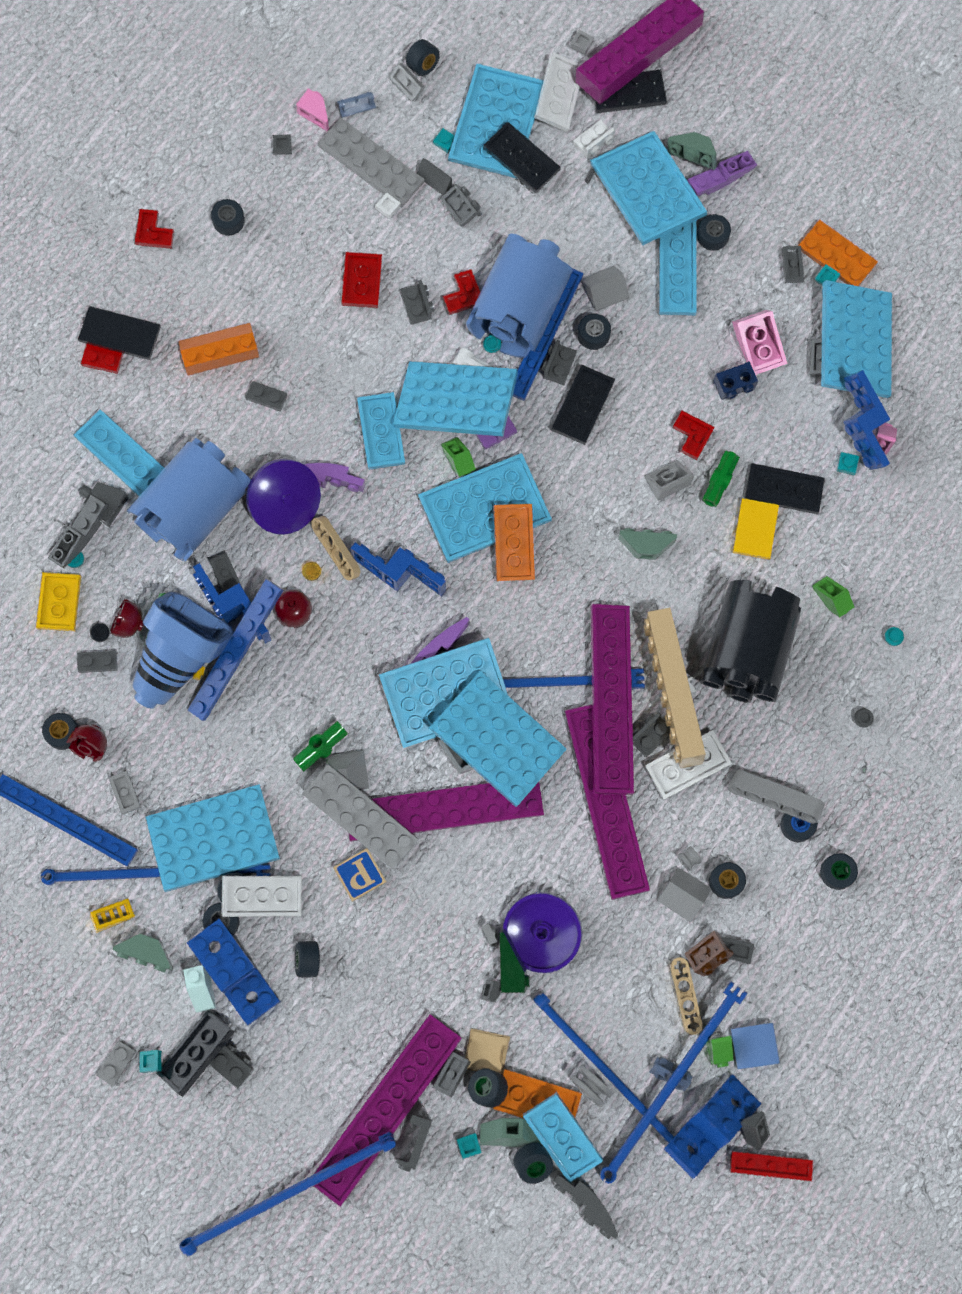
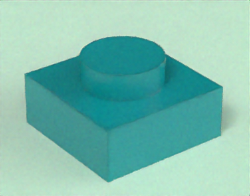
(444, 140)
(827, 273)
(847, 463)
(150, 1061)
(469, 1145)

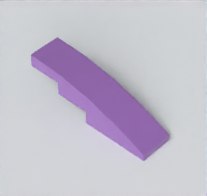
(443, 641)

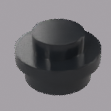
(99, 632)

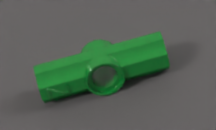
(720, 478)
(320, 746)

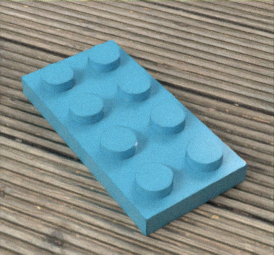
(380, 437)
(563, 1137)

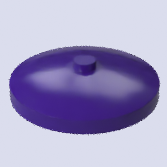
(283, 496)
(544, 931)

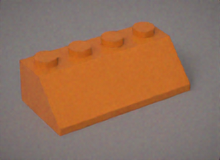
(218, 349)

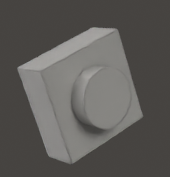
(582, 42)
(490, 934)

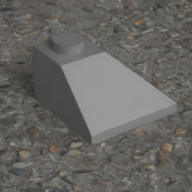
(351, 766)

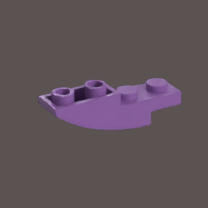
(723, 175)
(336, 476)

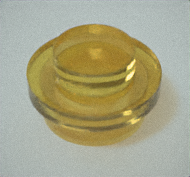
(311, 571)

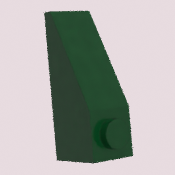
(512, 970)

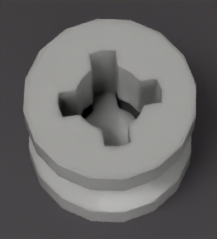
(689, 858)

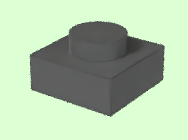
(282, 144)
(491, 991)

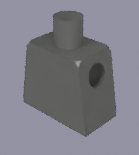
(111, 496)

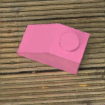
(313, 108)
(886, 436)

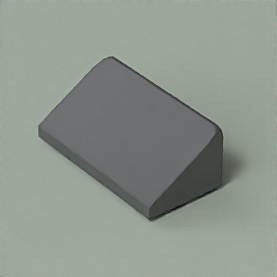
(434, 177)
(756, 1130)

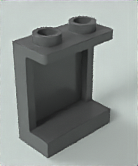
(412, 1163)

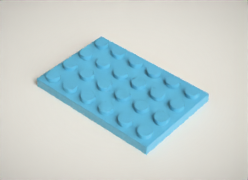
(491, 102)
(648, 188)
(856, 336)
(456, 398)
(464, 511)
(427, 687)
(497, 738)
(212, 838)

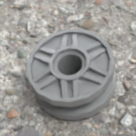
(591, 1086)

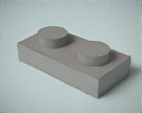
(407, 82)
(124, 792)
(116, 1063)

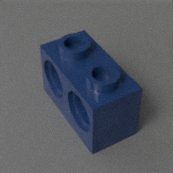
(733, 377)

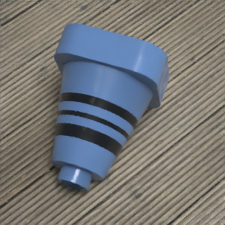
(177, 645)

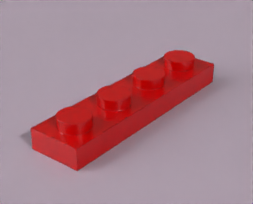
(771, 1166)

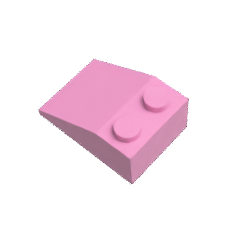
(760, 341)

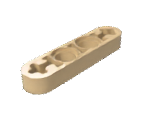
(324, 529)
(684, 996)

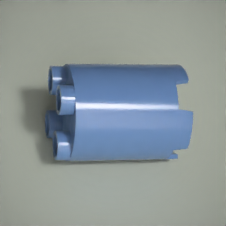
(520, 295)
(189, 497)

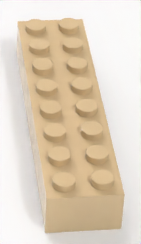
(674, 688)

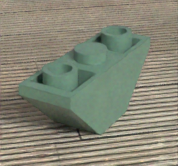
(693, 148)
(646, 543)
(145, 951)
(507, 1132)

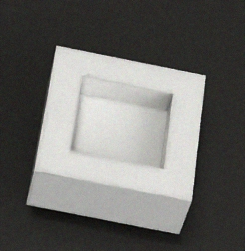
(387, 205)

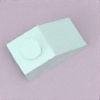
(199, 988)

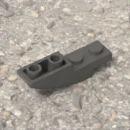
(80, 533)
(594, 1210)

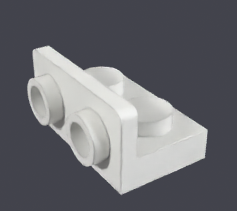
(594, 139)

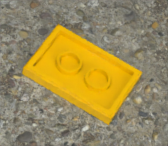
(755, 529)
(58, 601)

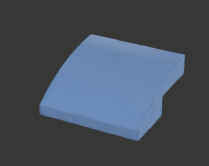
(755, 1046)

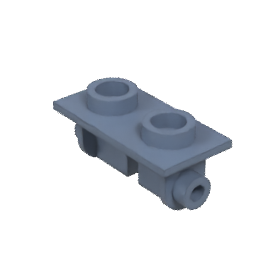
(356, 104)
(663, 1070)

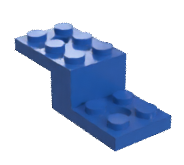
(864, 422)
(399, 568)
(228, 604)
(233, 972)
(712, 1126)

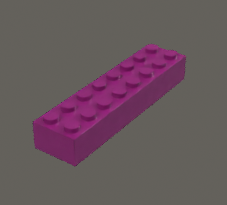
(638, 48)

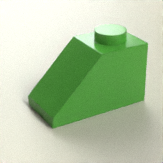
(458, 456)
(834, 596)
(720, 1051)

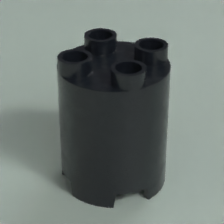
(752, 642)

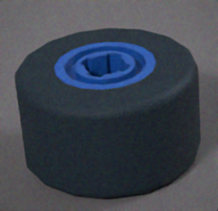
(795, 830)

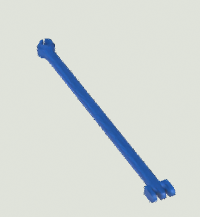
(567, 681)
(124, 874)
(542, 1002)
(673, 1080)
(385, 1143)

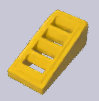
(93, 915)

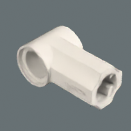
(466, 357)

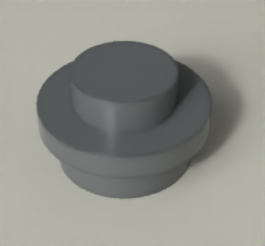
(863, 718)

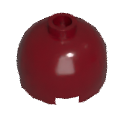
(299, 611)
(127, 620)
(88, 741)

